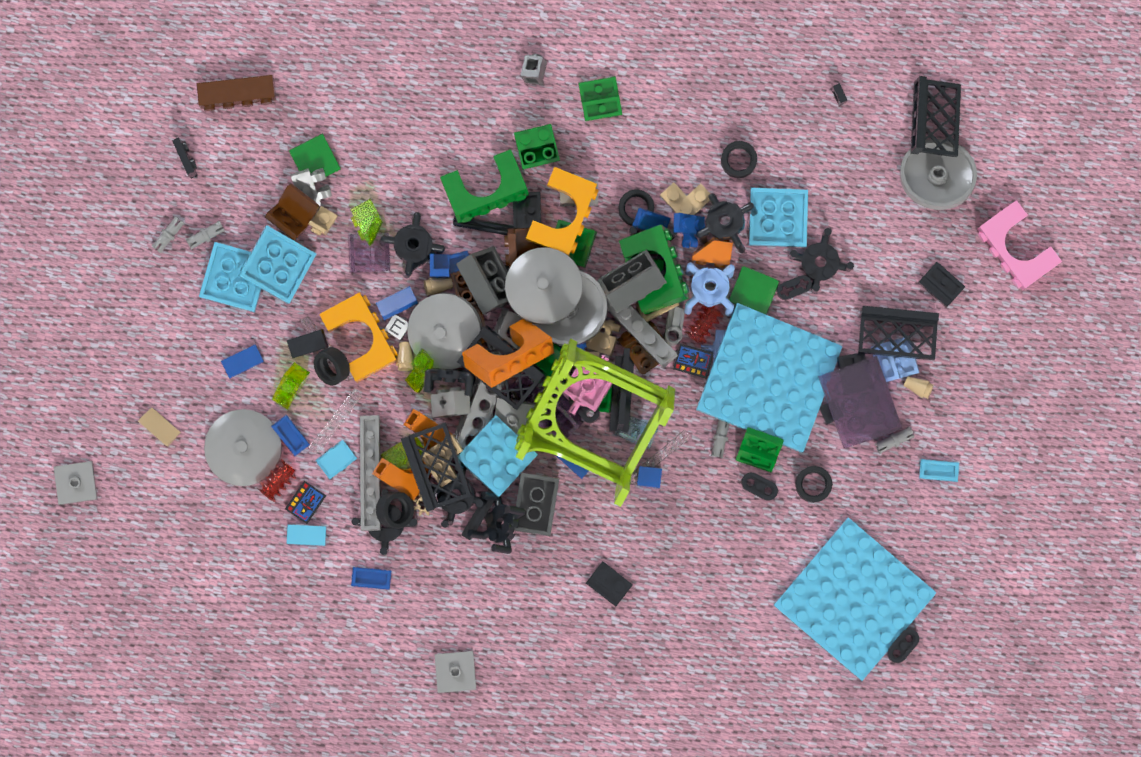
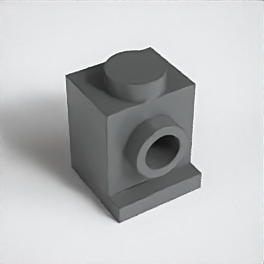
(528, 73)

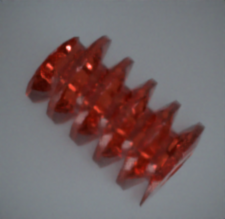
(704, 323)
(277, 481)

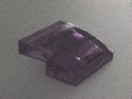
(368, 258)

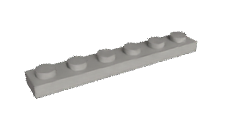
(644, 334)
(369, 484)

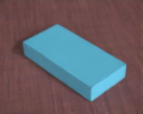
(939, 470)
(306, 535)

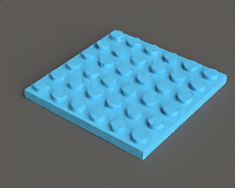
(768, 377)
(854, 599)

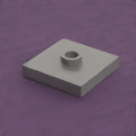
(510, 416)
(75, 483)
(455, 671)

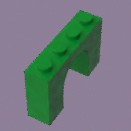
(468, 206)
(657, 241)

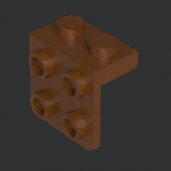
(293, 212)
(517, 244)
(641, 358)

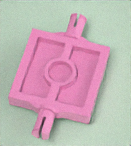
(587, 392)

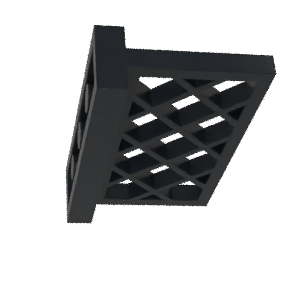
(920, 114)
(902, 317)
(505, 348)
(621, 398)
(420, 473)

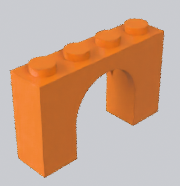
(495, 369)
(403, 479)

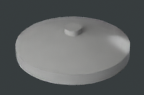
(936, 179)
(543, 286)
(585, 319)
(443, 328)
(242, 447)

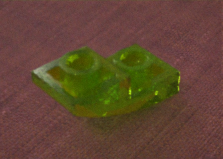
(420, 363)
(397, 455)

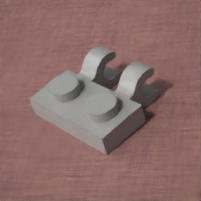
(305, 182)

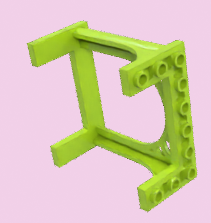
(535, 438)

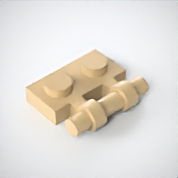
(604, 342)

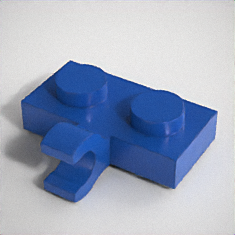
(688, 226)

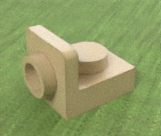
(322, 221)

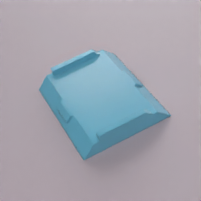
(336, 459)

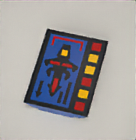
(693, 361)
(305, 502)

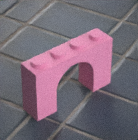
(994, 233)

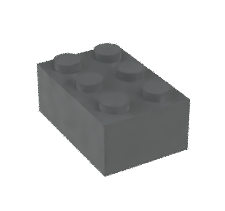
(485, 279)
(632, 281)
(538, 498)

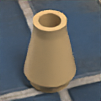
(437, 285)
(404, 357)
(920, 387)

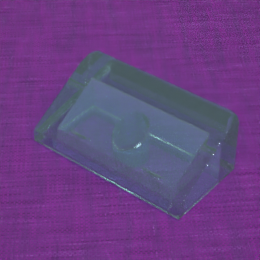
(636, 428)

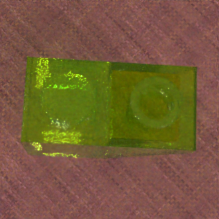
(367, 219)
(290, 385)

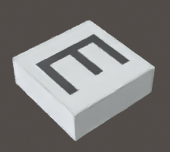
(397, 327)

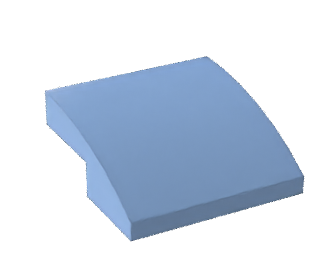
(897, 367)

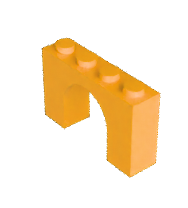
(581, 192)
(357, 310)

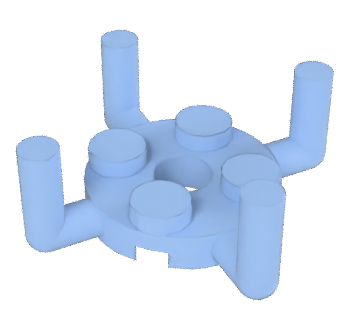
(707, 297)

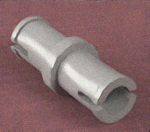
(168, 234)
(205, 235)
(720, 439)
(894, 440)

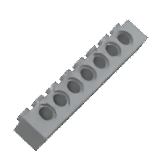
(480, 392)

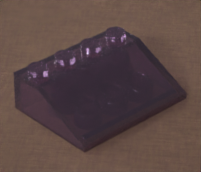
(860, 402)

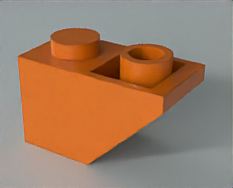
(714, 252)

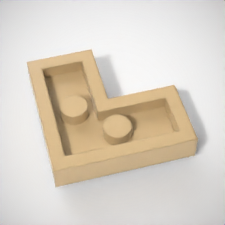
(685, 204)
(441, 465)

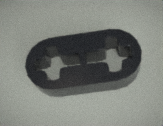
(792, 283)

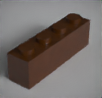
(236, 92)

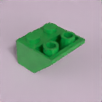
(536, 146)

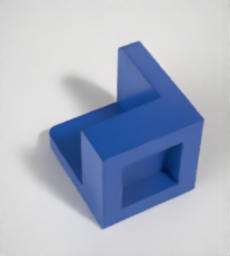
(439, 265)
(649, 477)

